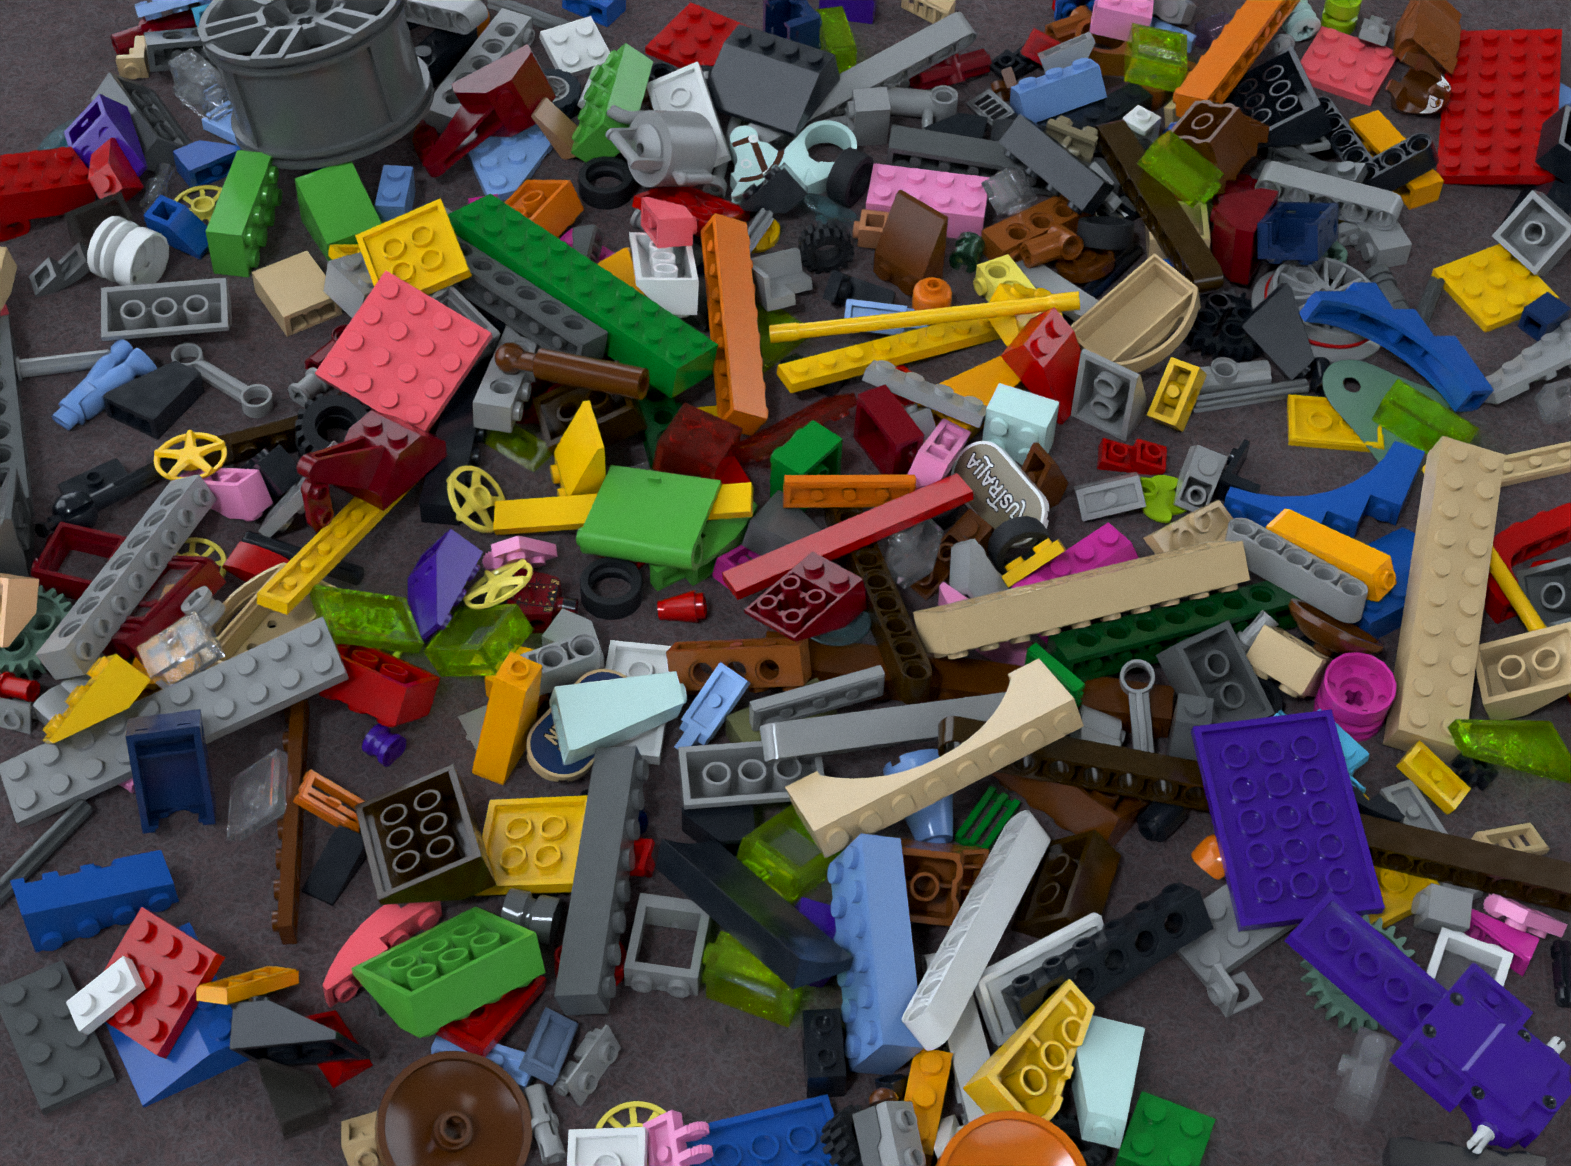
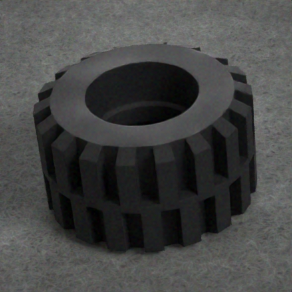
(324, 414)

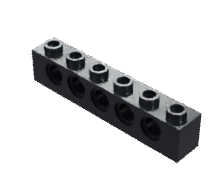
(1126, 957)

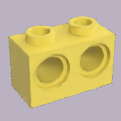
(998, 271)

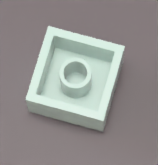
(1018, 420)

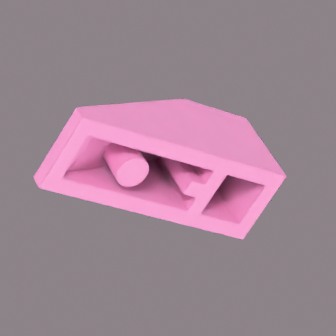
(938, 453)
(238, 492)

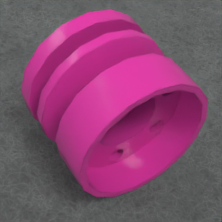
(1358, 692)

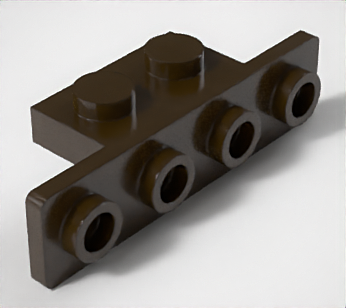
(248, 442)

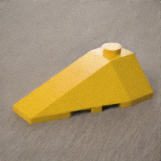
(1036, 1059)

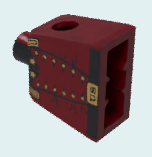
(541, 600)

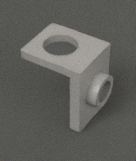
(1224, 992)

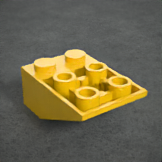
(108, 692)

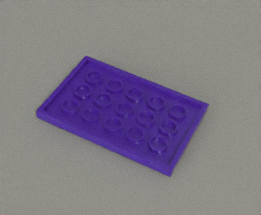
(1285, 818)

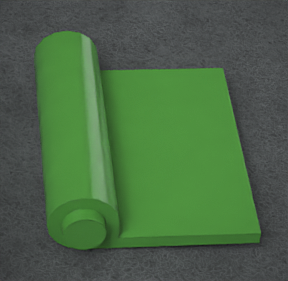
(649, 517)

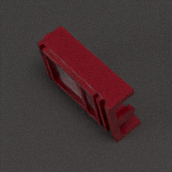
(163, 602)

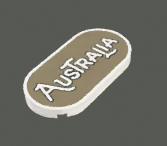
(999, 487)

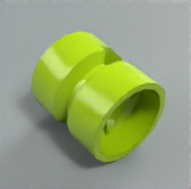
(1341, 15)

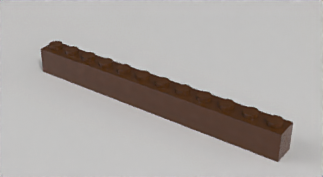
(975, 677)

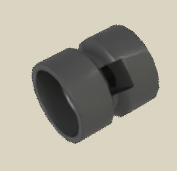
(537, 915)

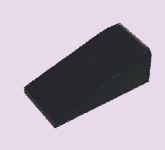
(336, 866)

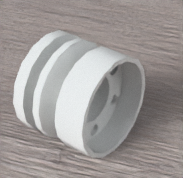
(127, 252)

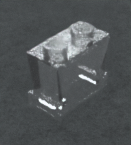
(200, 86)

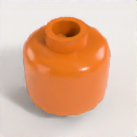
(931, 294)

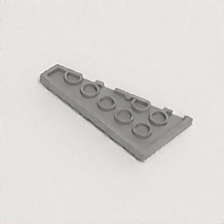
(1532, 365)

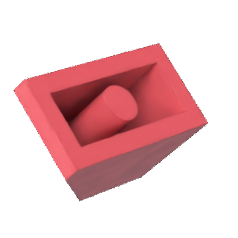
(667, 223)

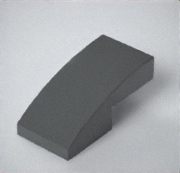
(57, 275)

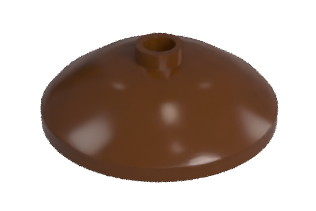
(1331, 634)

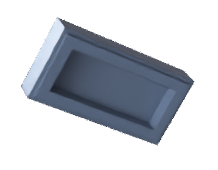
(548, 1046)

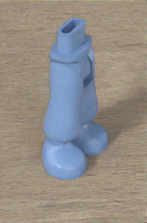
(106, 374)

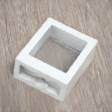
(1457, 951)

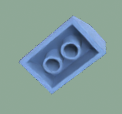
(1058, 90)

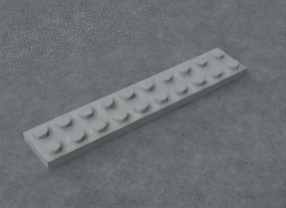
(229, 699)

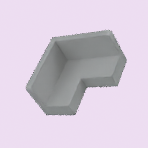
(778, 278)

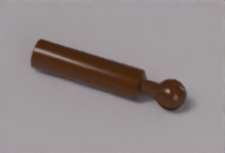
(575, 370)

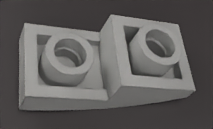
(1374, 30)

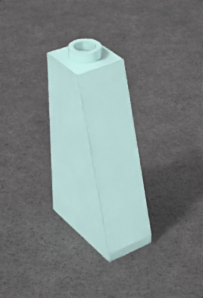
(612, 711)
(1105, 1079)

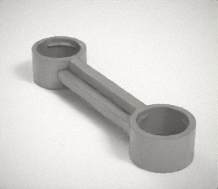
(225, 382)
(1139, 707)

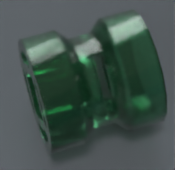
(967, 251)

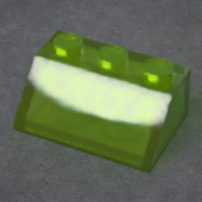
(1421, 418)

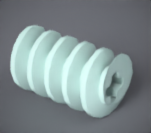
(1302, 22)

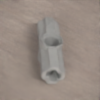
(1228, 374)

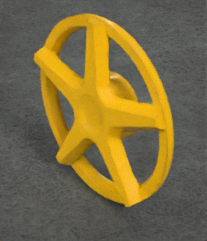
(191, 456)

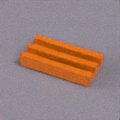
(328, 807)

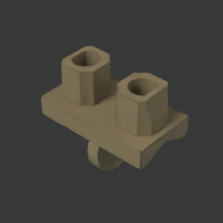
(1079, 142)

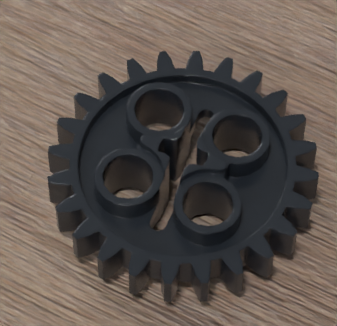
(1210, 318)

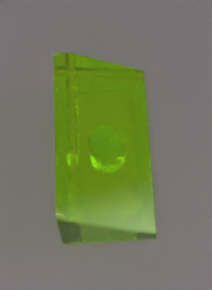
(520, 447)

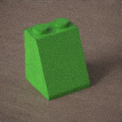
(335, 206)

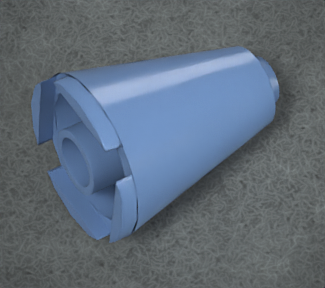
(935, 821)

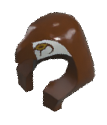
(1421, 89)

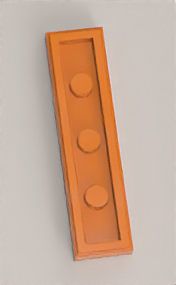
(844, 490)

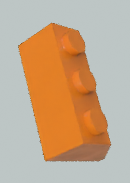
(547, 203)

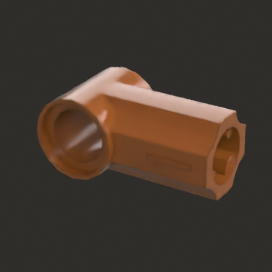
(1065, 28)
(1056, 244)

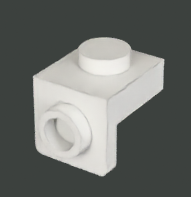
(1143, 123)

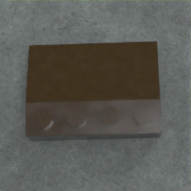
(425, 841)

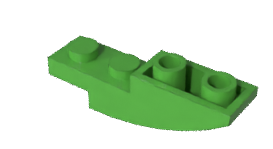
(718, 538)

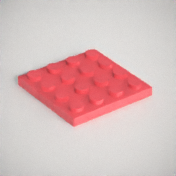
(404, 353)

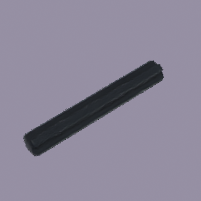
(342, 571)

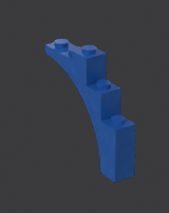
(1404, 333)
(1375, 494)

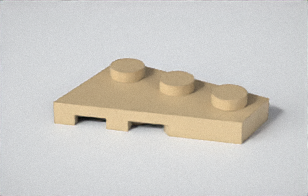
(1198, 527)

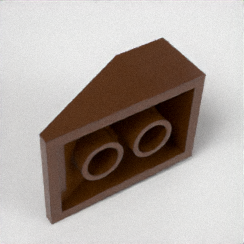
(911, 243)

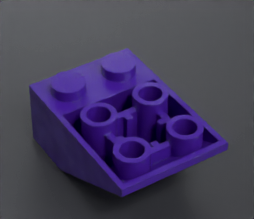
(99, 123)
(439, 581)

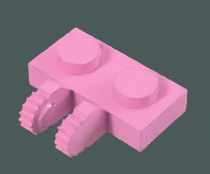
(516, 548)
(1523, 917)
(668, 1141)

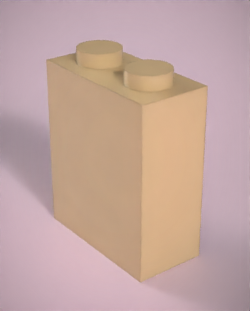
(295, 293)

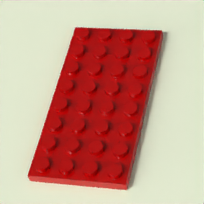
(1497, 106)

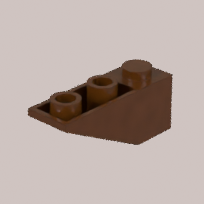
(966, 528)

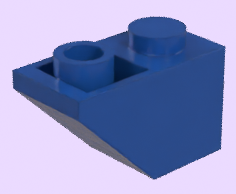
(178, 225)

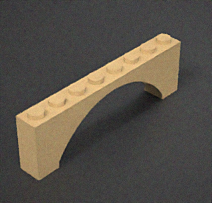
(1029, 717)

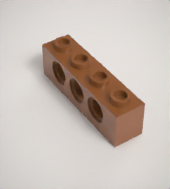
(1028, 224)
(790, 657)

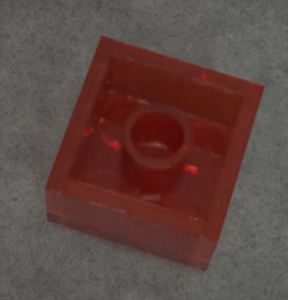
(697, 444)

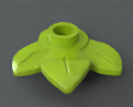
(1159, 498)

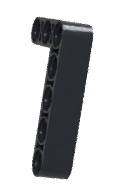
(1387, 169)

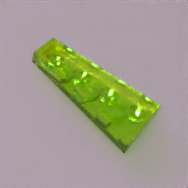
(1514, 744)

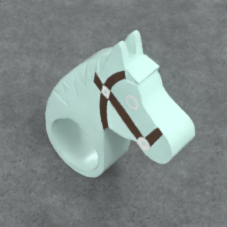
(755, 157)

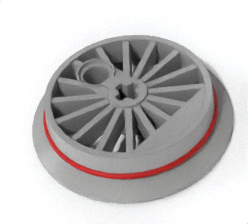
(1331, 343)

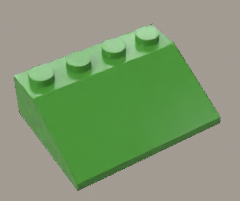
(451, 970)

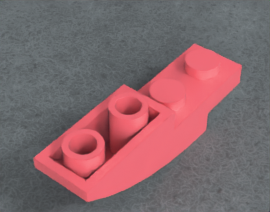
(377, 934)

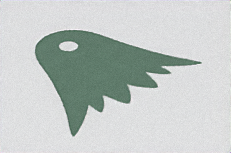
(1360, 406)

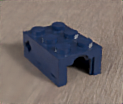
(792, 21)
(1297, 234)
(170, 767)

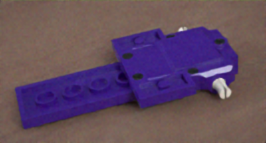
(1455, 1042)

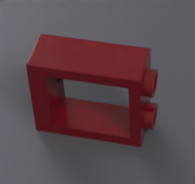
(886, 431)
(57, 546)

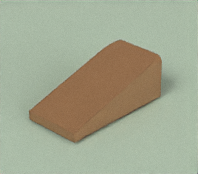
(555, 127)

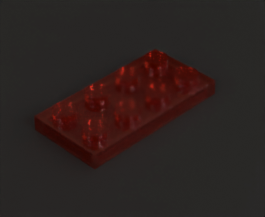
(760, 445)

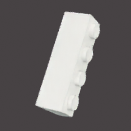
(666, 274)

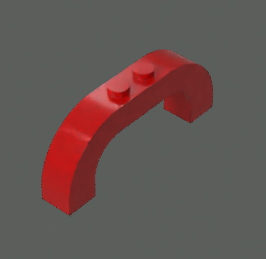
(1521, 543)

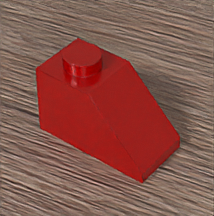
(112, 172)

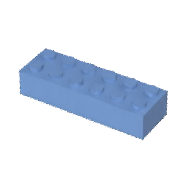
(876, 932)

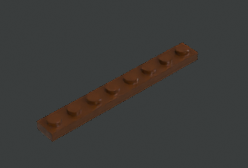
(291, 826)

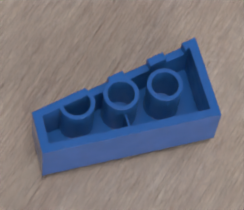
(93, 898)

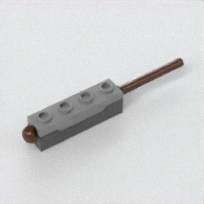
(888, 1131)

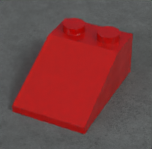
(1047, 359)

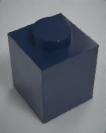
(1543, 316)

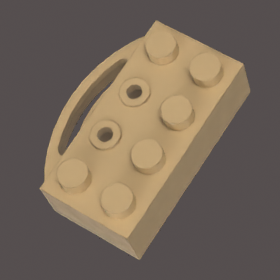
(1140, 317)
(252, 623)

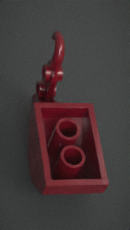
(493, 104)
(1235, 226)
(374, 463)

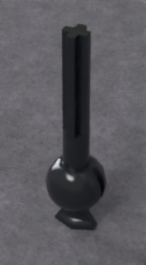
(82, 509)

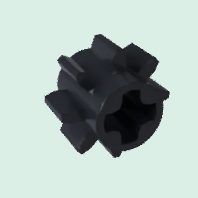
(1474, 771)

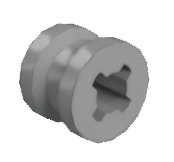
(204, 604)

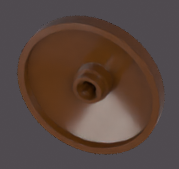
(453, 1113)

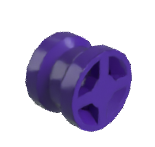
(383, 744)

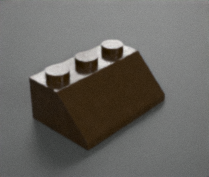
(615, 414)
(1067, 884)

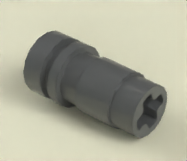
(1387, 284)

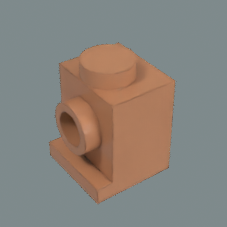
(869, 228)

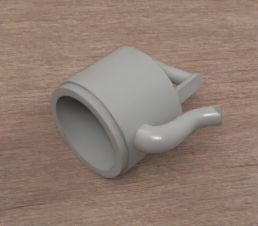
(665, 146)

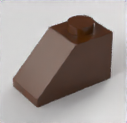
(1045, 474)

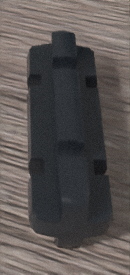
(1562, 972)

